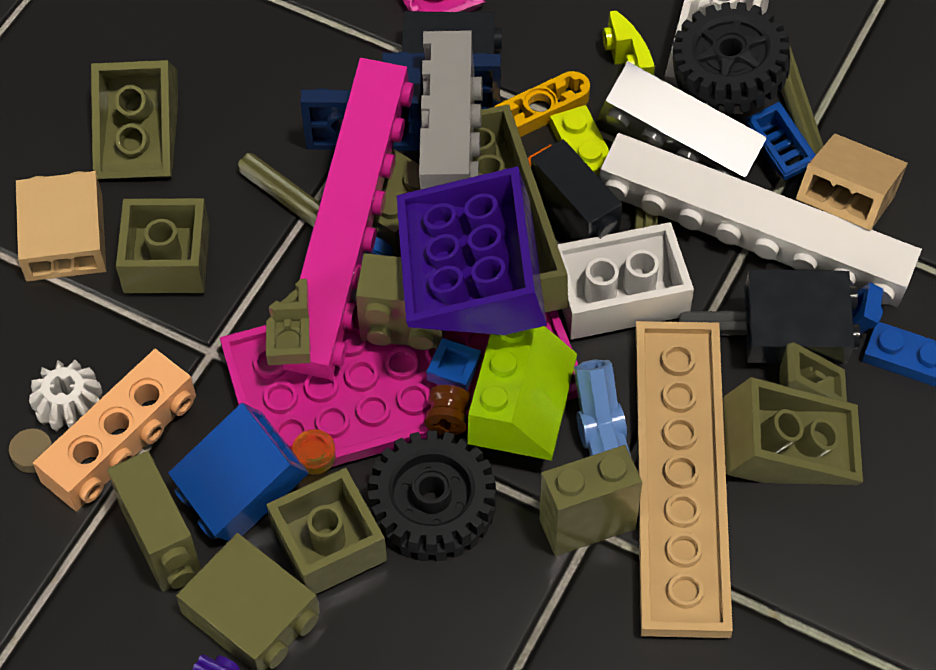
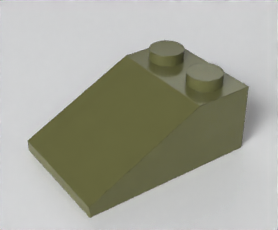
(133, 119)
(790, 436)

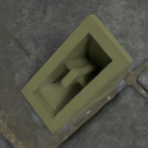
(812, 373)

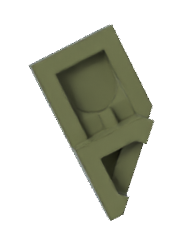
(289, 328)

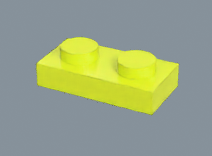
(582, 134)

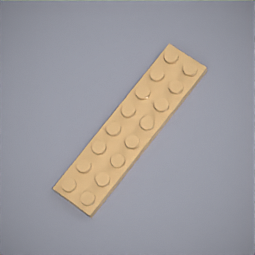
(683, 481)

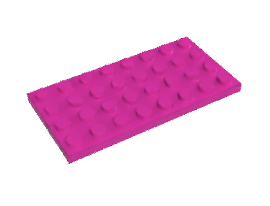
(367, 403)

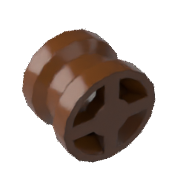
(448, 409)

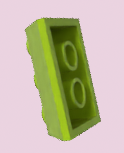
(521, 393)

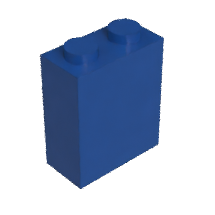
(236, 473)

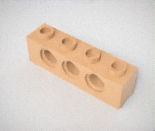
(120, 408)

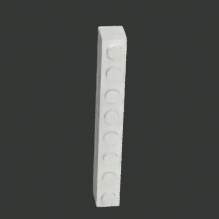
(755, 217)

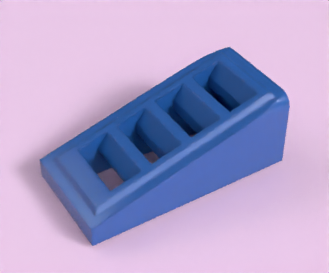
(774, 117)

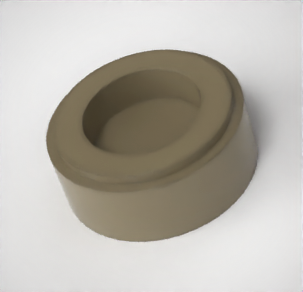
(27, 447)

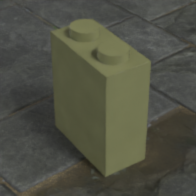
(590, 500)
(155, 521)
(249, 604)

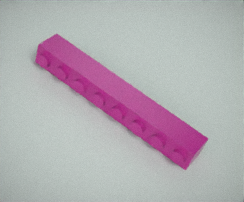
(349, 207)

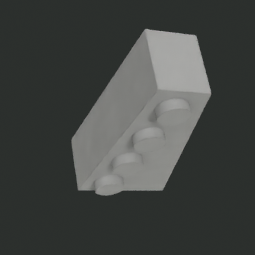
(449, 109)

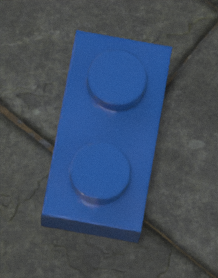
(902, 353)

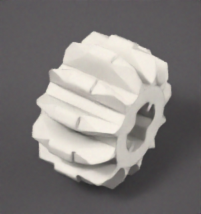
(64, 394)

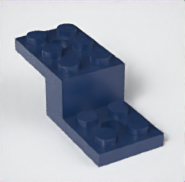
(325, 107)

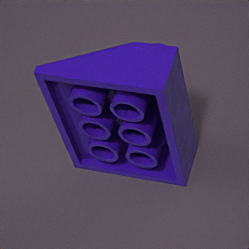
(471, 256)

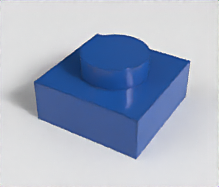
(868, 307)
(453, 364)

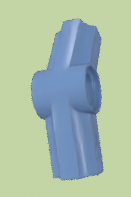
(600, 415)

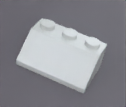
(624, 280)

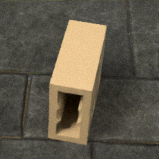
(851, 181)
(60, 226)

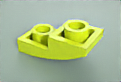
(626, 43)

